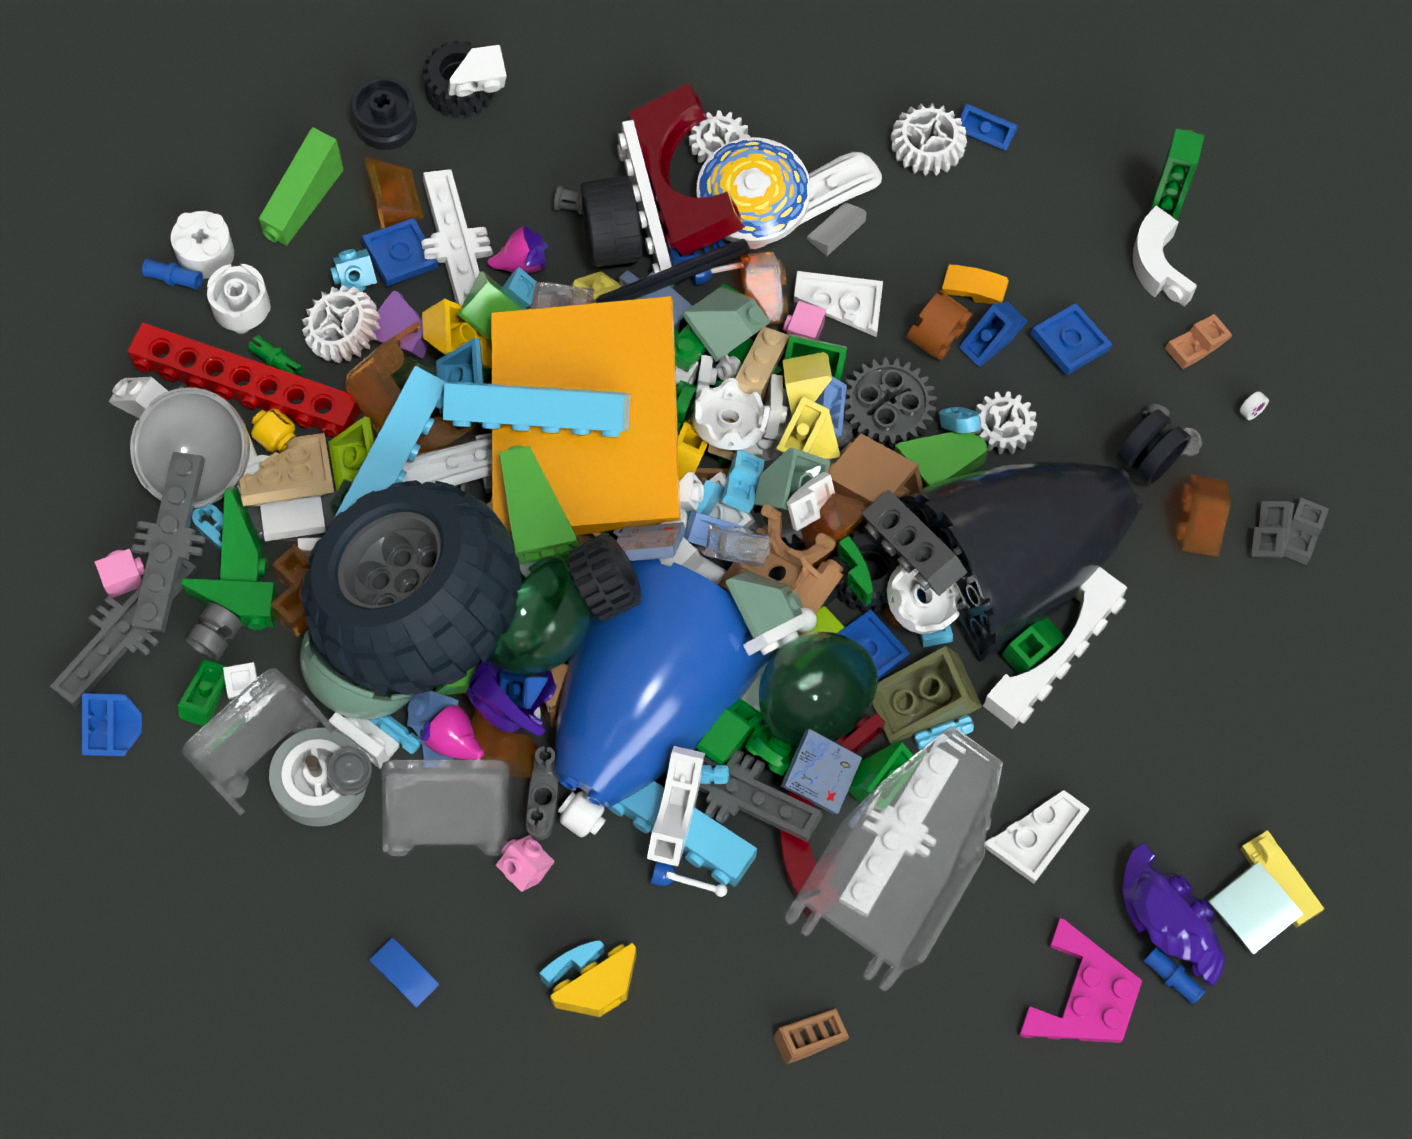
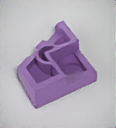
(396, 317)

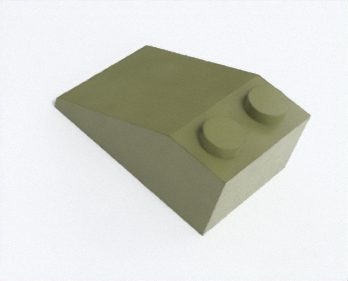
(925, 695)

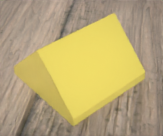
(806, 377)

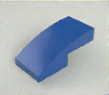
(404, 972)

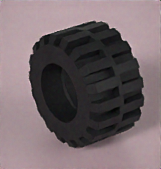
(436, 73)
(871, 551)
(604, 577)

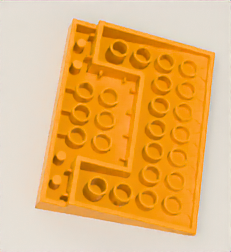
(596, 347)

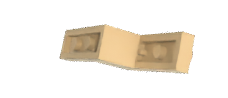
(757, 371)

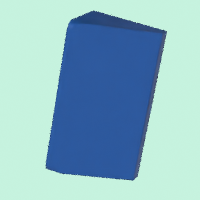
(988, 127)
(522, 688)

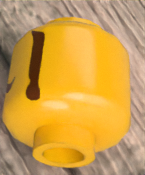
(272, 430)

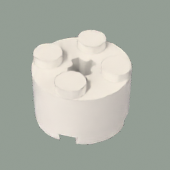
(202, 242)
(238, 297)

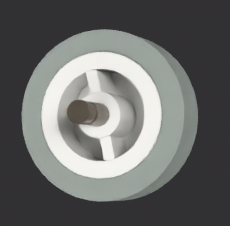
(301, 782)

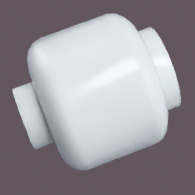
(581, 815)

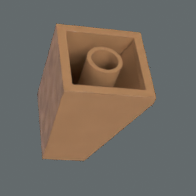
(871, 470)

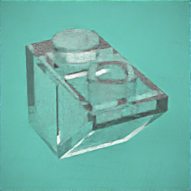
(737, 545)

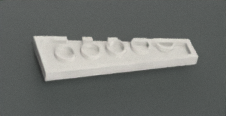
(631, 154)

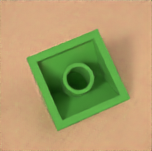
(486, 298)

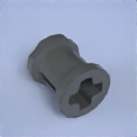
(568, 200)

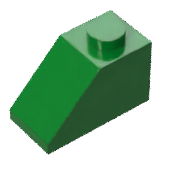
(877, 768)

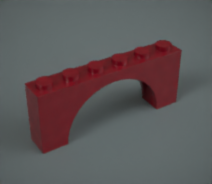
(690, 220)

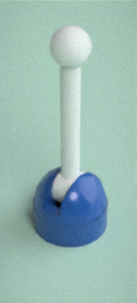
(705, 276)
(665, 874)

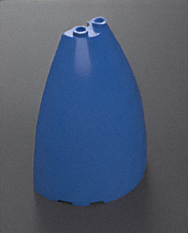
(650, 683)

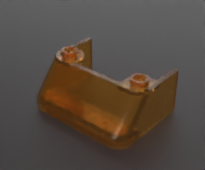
(377, 392)

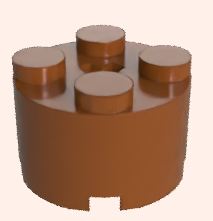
(939, 325)

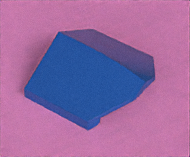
(109, 724)

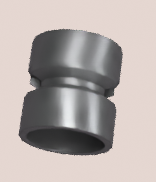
(213, 631)

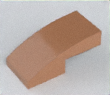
(1198, 342)

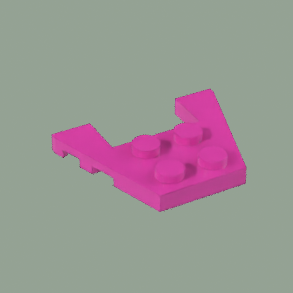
(1098, 999)

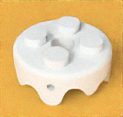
(730, 403)
(915, 615)

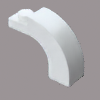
(1150, 263)
(677, 806)

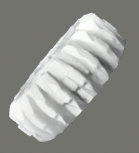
(918, 128)
(324, 328)

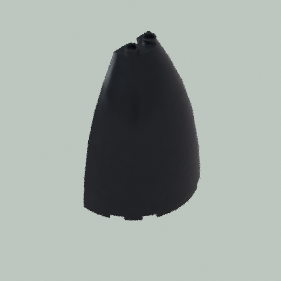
(1025, 539)

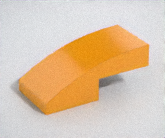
(979, 284)

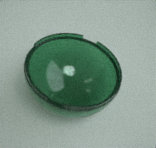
(547, 622)
(817, 685)

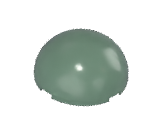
(341, 692)

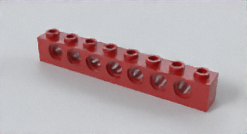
(153, 341)

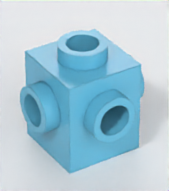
(359, 262)

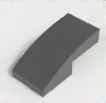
(1273, 530)
(1304, 531)

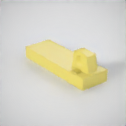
(1273, 859)

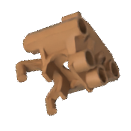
(810, 584)

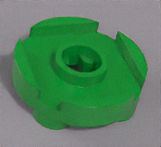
(684, 397)
(770, 748)

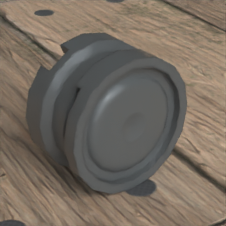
(349, 771)

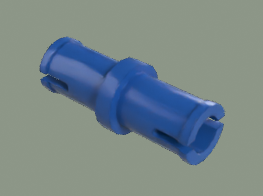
(172, 274)
(1174, 975)

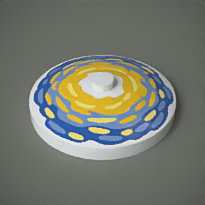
(765, 184)

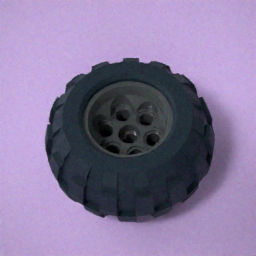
(411, 587)

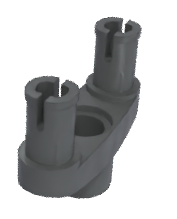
(543, 782)

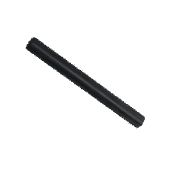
(677, 273)

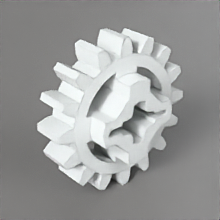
(720, 132)
(1012, 433)

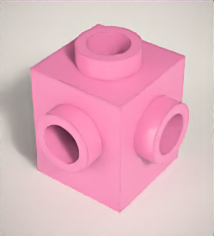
(524, 862)

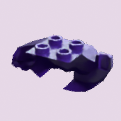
(498, 708)
(1172, 915)

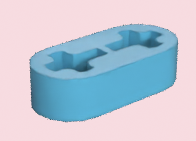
(959, 419)
(205, 528)

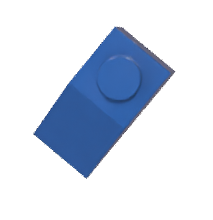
(993, 332)

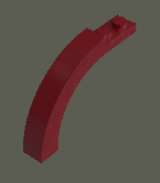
(796, 853)

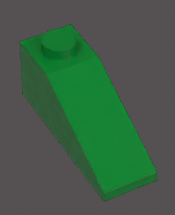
(241, 547)
(245, 599)

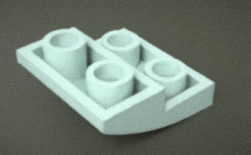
(1255, 907)

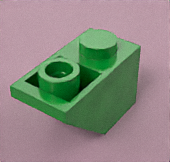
(1033, 646)
(730, 732)

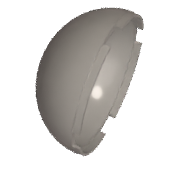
(194, 424)

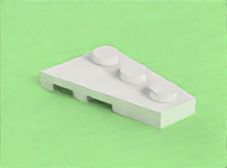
(844, 298)
(1037, 838)

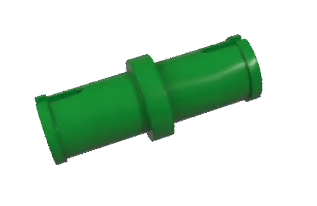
(274, 356)

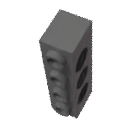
(914, 544)

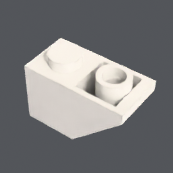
(479, 71)
(135, 394)

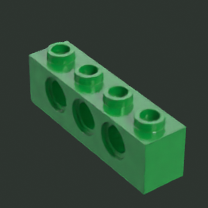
(1177, 172)

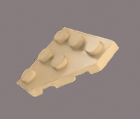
(293, 474)

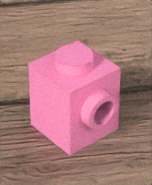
(806, 321)
(120, 572)

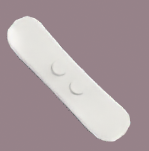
(839, 182)
(453, 463)

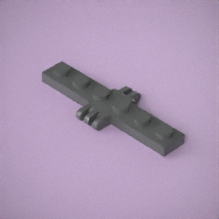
(168, 542)
(109, 644)
(757, 799)

